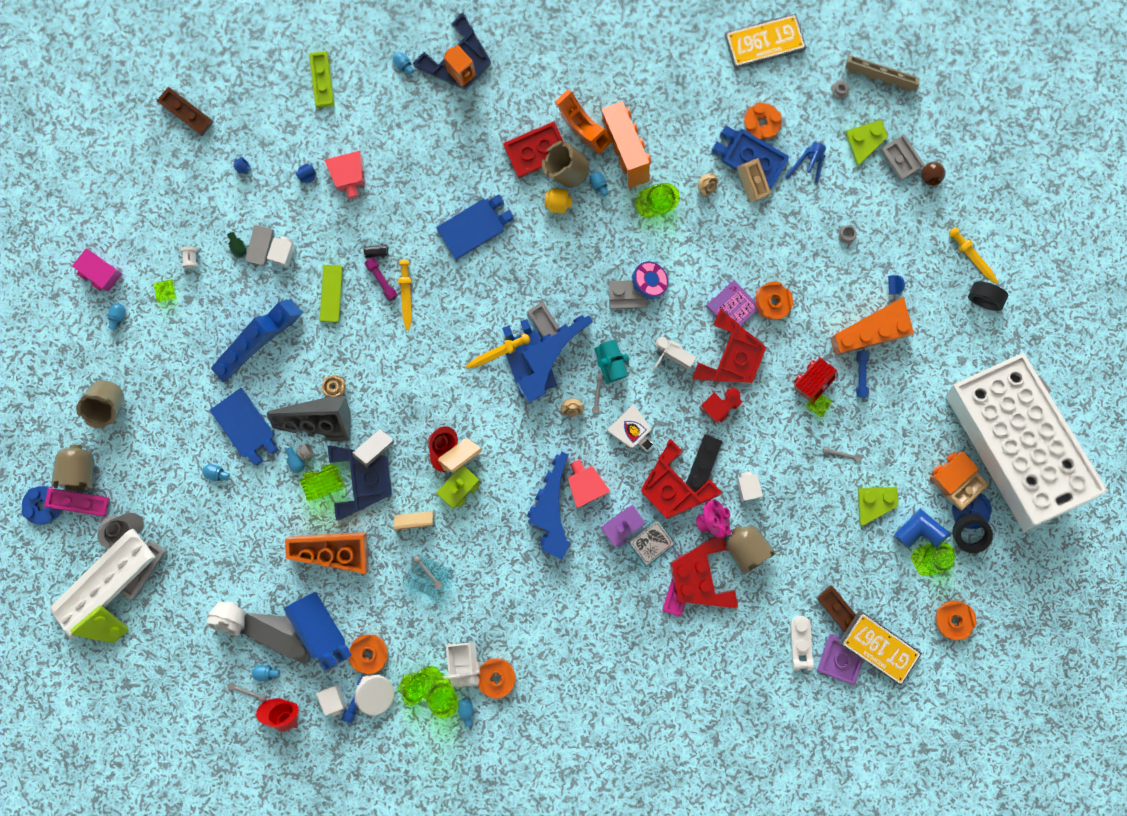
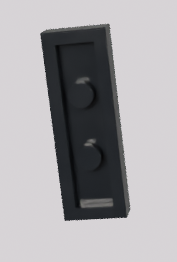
(703, 462)

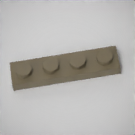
(886, 74)

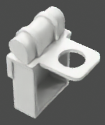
(674, 352)
(462, 664)

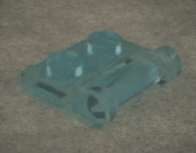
(438, 570)

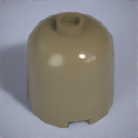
(566, 165)
(100, 404)
(73, 469)
(749, 548)

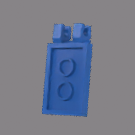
(745, 148)
(474, 226)
(516, 360)
(244, 425)
(317, 630)

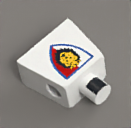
(632, 429)

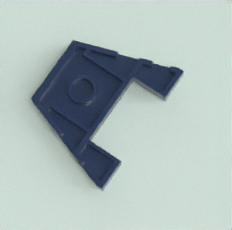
(469, 44)
(368, 483)

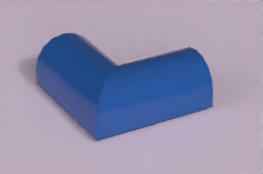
(921, 525)

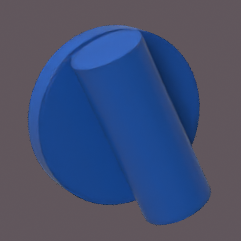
(306, 173)
(895, 284)

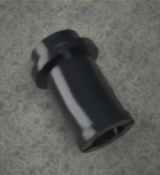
(376, 251)

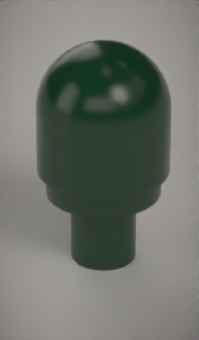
(236, 245)

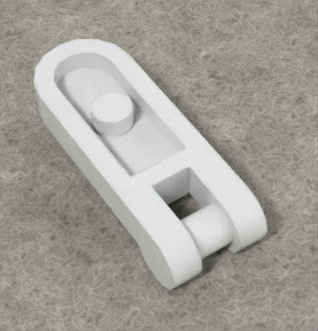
(801, 643)

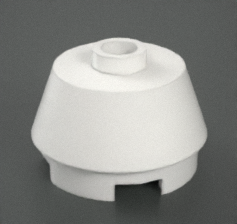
(227, 618)

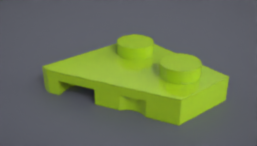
(865, 139)
(876, 502)
(100, 626)

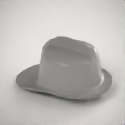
(114, 527)

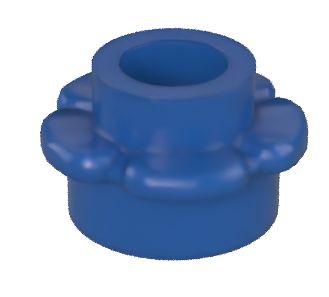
(241, 165)

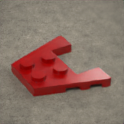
(739, 358)
(669, 491)
(694, 579)

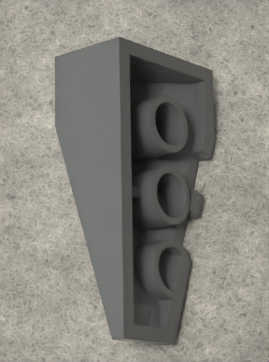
(322, 416)
(276, 634)

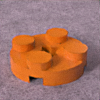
(765, 111)
(764, 305)
(965, 625)
(379, 655)
(505, 684)

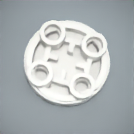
(374, 695)

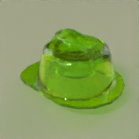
(657, 200)
(933, 560)
(412, 683)
(440, 695)

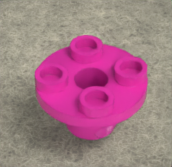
(714, 519)

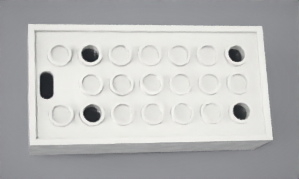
(1025, 442)

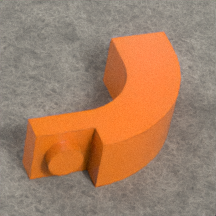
(581, 124)

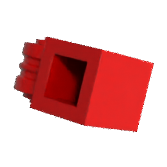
(717, 408)

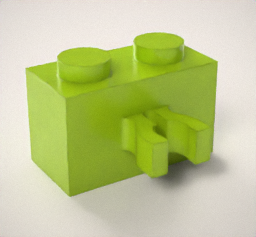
(458, 487)

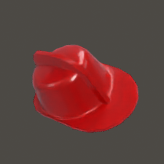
(439, 443)
(278, 714)

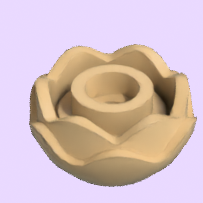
(707, 184)
(327, 385)
(572, 407)

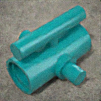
(611, 361)

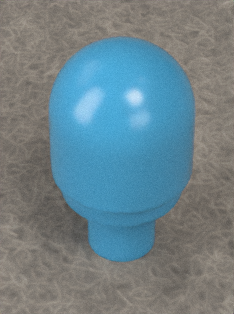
(403, 63)
(599, 183)
(115, 315)
(294, 461)
(215, 473)
(264, 673)
(465, 711)

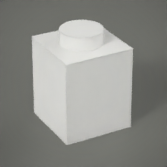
(281, 251)
(749, 486)
(331, 700)

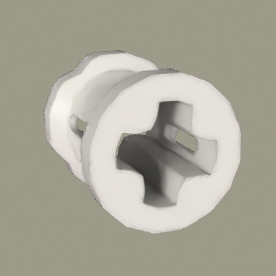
(186, 251)

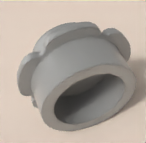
(840, 94)
(847, 229)
(305, 452)

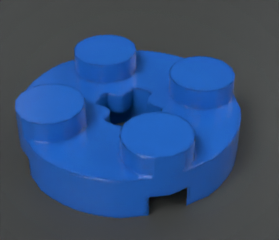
(31, 509)

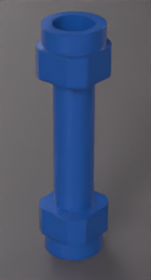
(862, 357)
(349, 714)

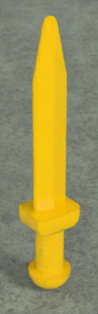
(965, 246)
(405, 283)
(509, 347)

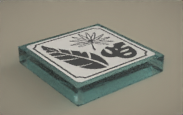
(650, 541)

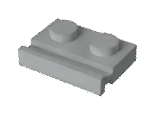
(902, 157)
(624, 296)

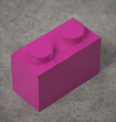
(97, 270)

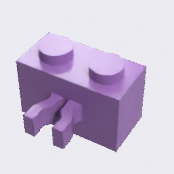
(622, 526)

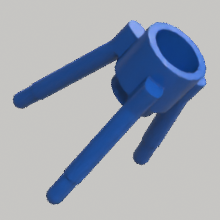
(816, 154)

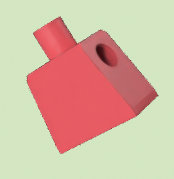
(347, 172)
(586, 484)

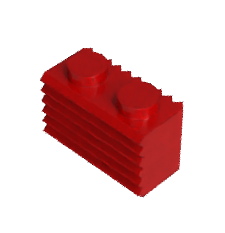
(815, 379)

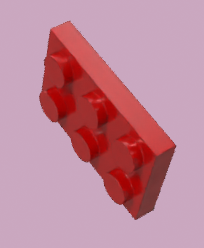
(531, 148)

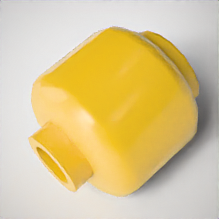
(558, 200)

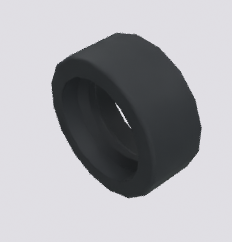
(988, 296)
(978, 546)

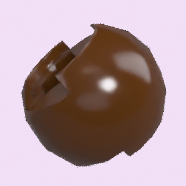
(933, 173)

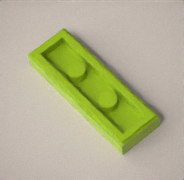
(321, 79)
(331, 293)

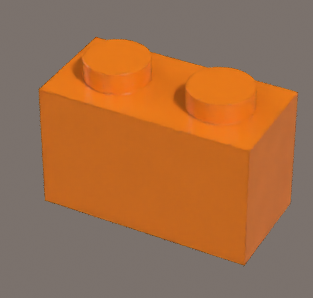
(459, 65)
(953, 472)

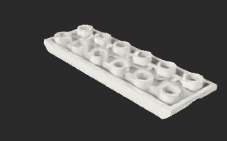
(102, 580)

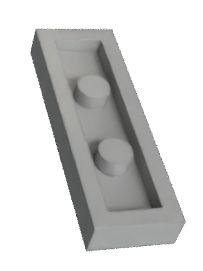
(135, 586)

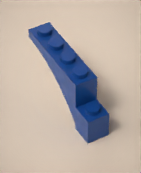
(255, 336)
(542, 356)
(546, 512)

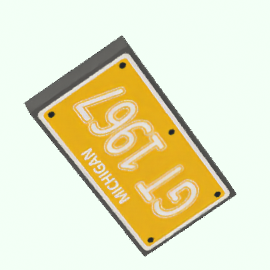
(765, 41)
(880, 648)

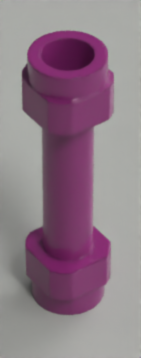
(389, 292)

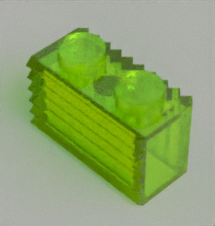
(322, 483)

